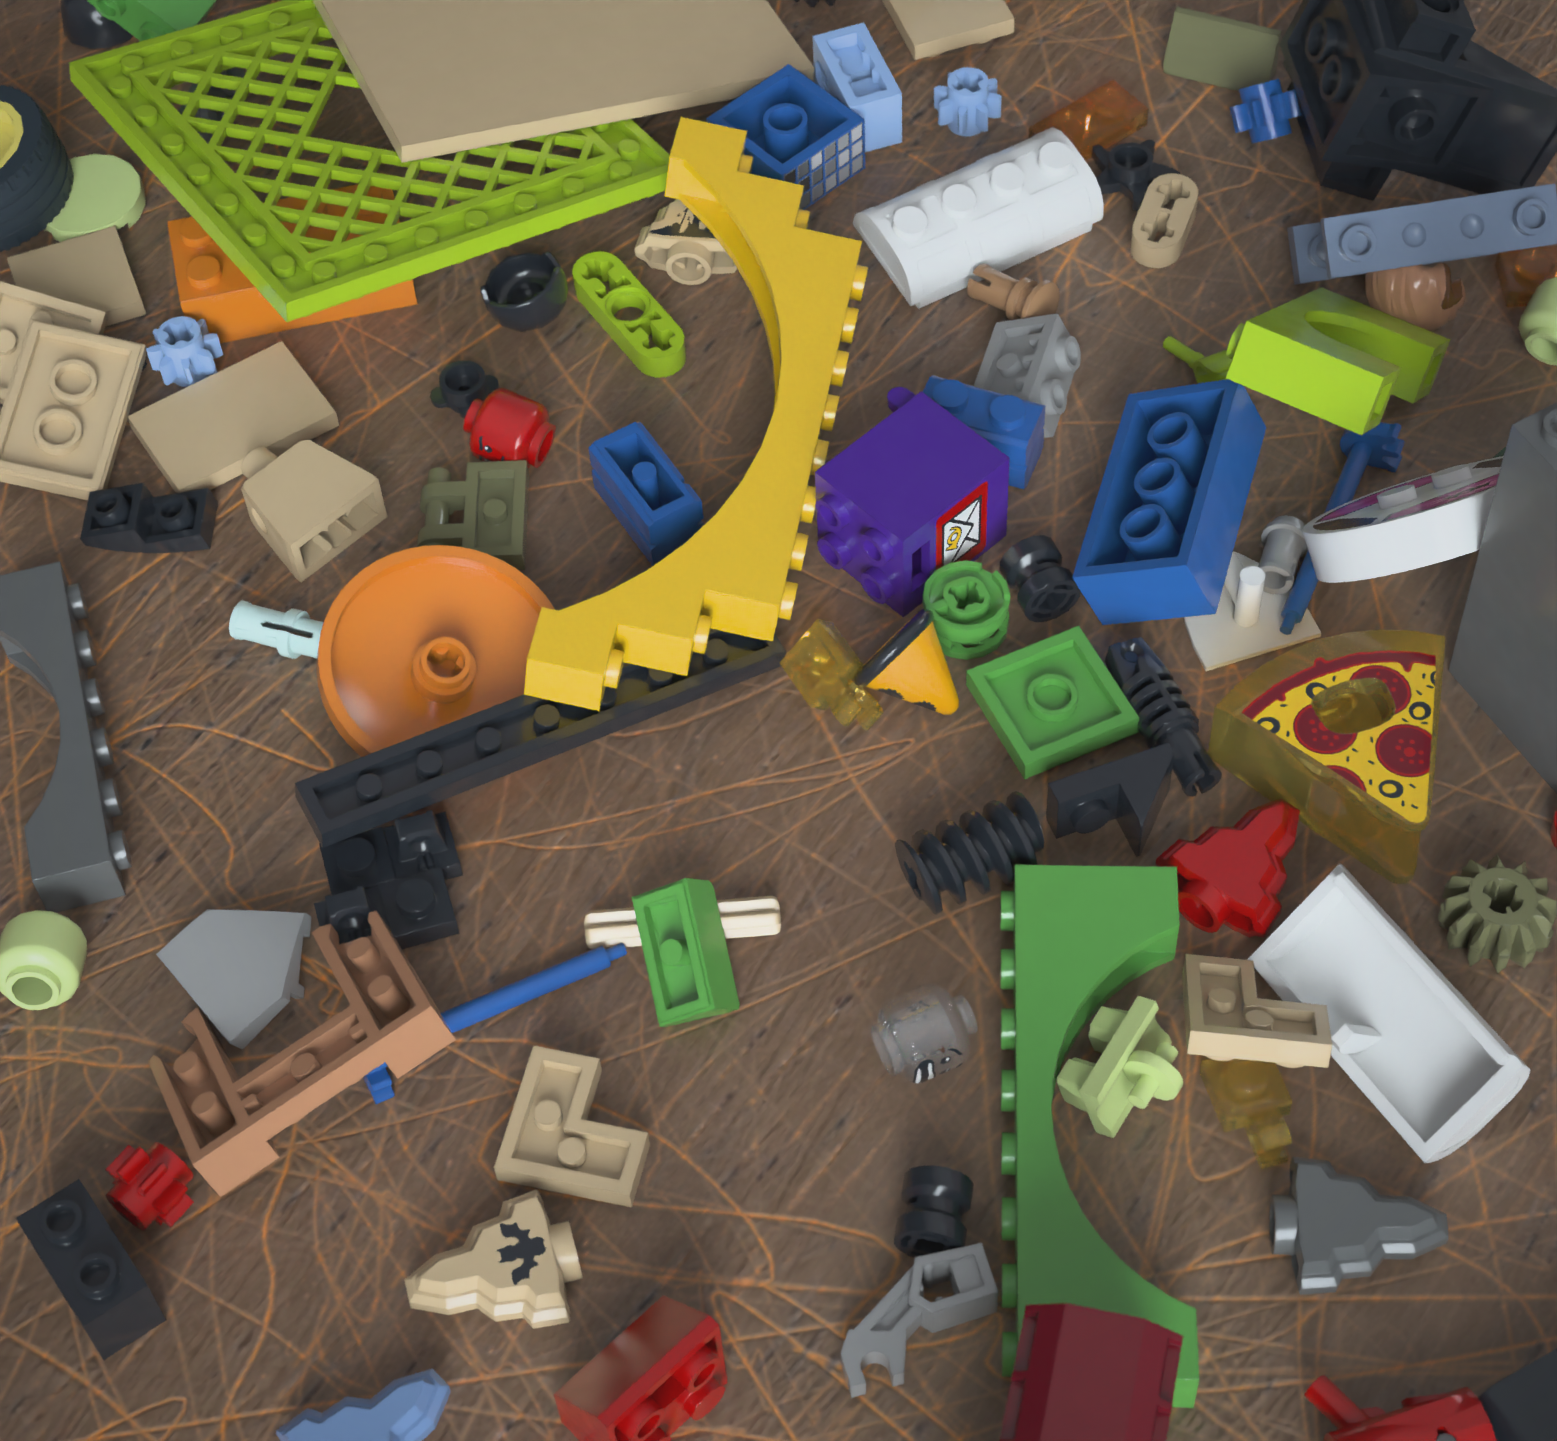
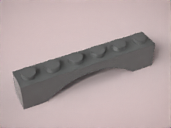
(71, 834)

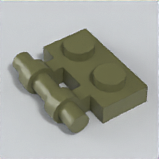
(493, 509)

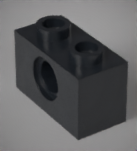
(91, 1269)

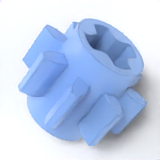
(967, 101)
(184, 351)

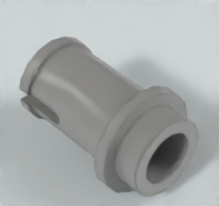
(1283, 547)

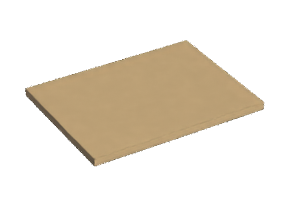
(525, 69)

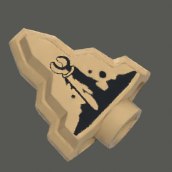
(682, 246)

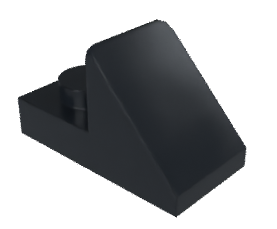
(1119, 790)

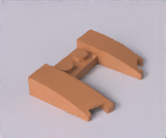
(231, 1119)

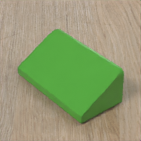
(685, 952)

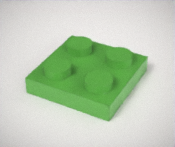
(1052, 702)

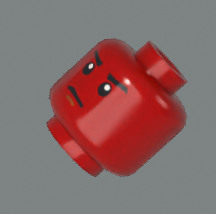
(509, 428)

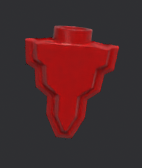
(1235, 871)

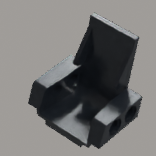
(1413, 95)

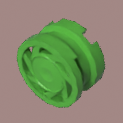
(968, 608)

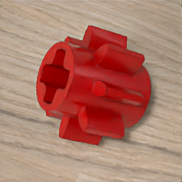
(149, 1185)

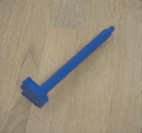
(1374, 448)
(506, 998)

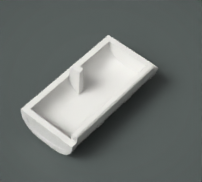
(983, 213)
(1392, 1017)

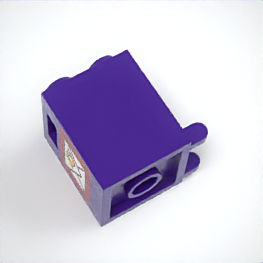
(910, 500)

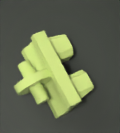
(1130, 1070)

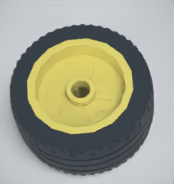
(32, 169)

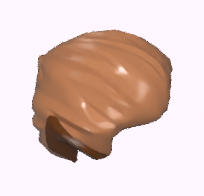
(1416, 294)

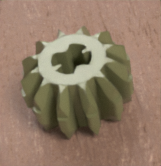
(1497, 913)

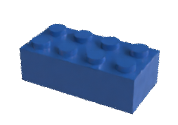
(1170, 503)

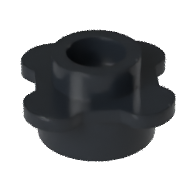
(461, 385)

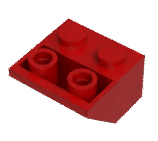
(648, 1378)

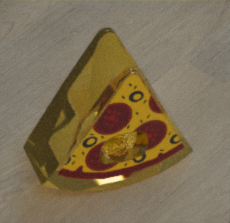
(1344, 739)

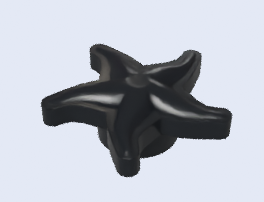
(1128, 169)

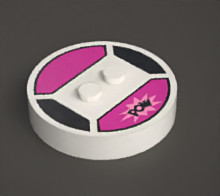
(1404, 524)

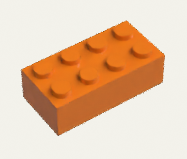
(232, 306)

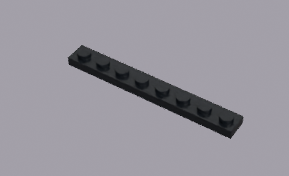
(512, 738)

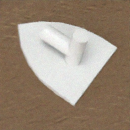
(1245, 620)

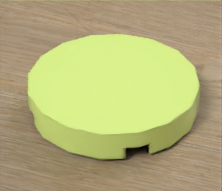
(102, 196)

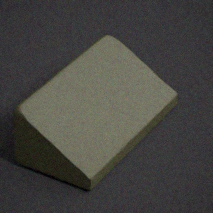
(1220, 50)

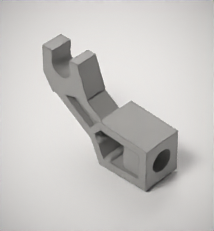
(888, 1326)

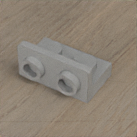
(1033, 362)

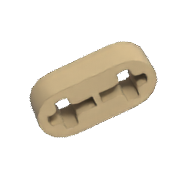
(1154, 218)

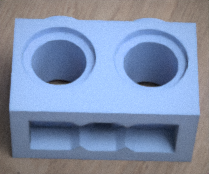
(857, 75)

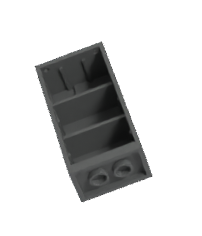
(1510, 616)

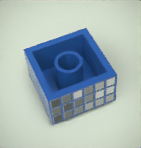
(797, 133)

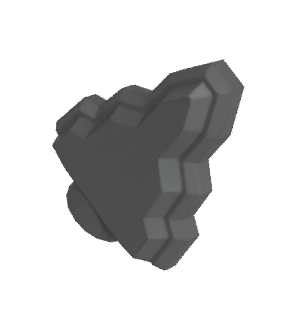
(1344, 1227)

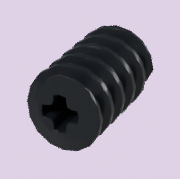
(971, 850)

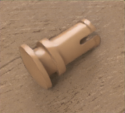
(1015, 297)

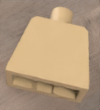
(309, 503)

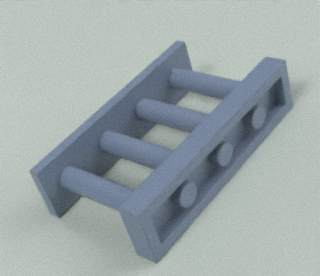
(1424, 233)

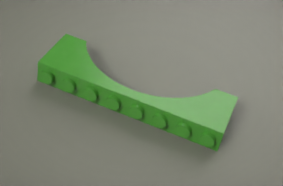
(1074, 947)

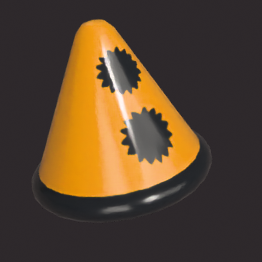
(913, 667)

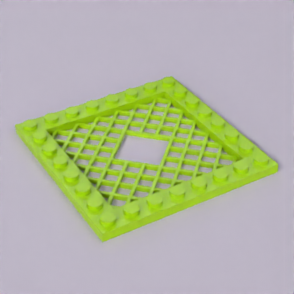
(135, 97)

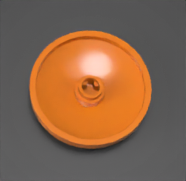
(424, 643)

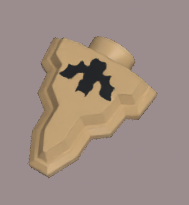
(505, 1268)

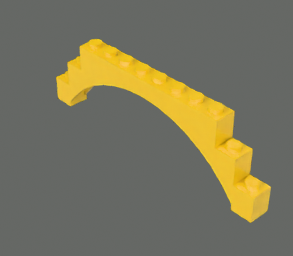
(739, 561)

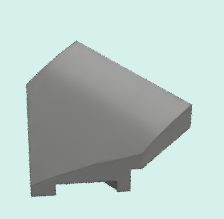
(240, 966)

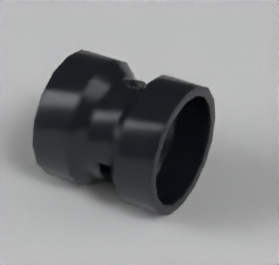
(1037, 574)
(934, 1210)

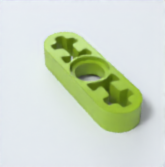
(630, 335)

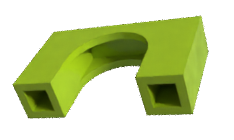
(1335, 358)

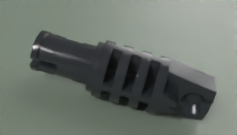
(1162, 712)

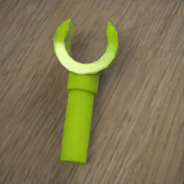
(1205, 368)

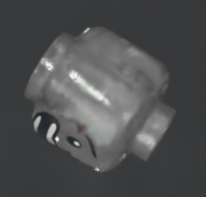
(923, 1032)

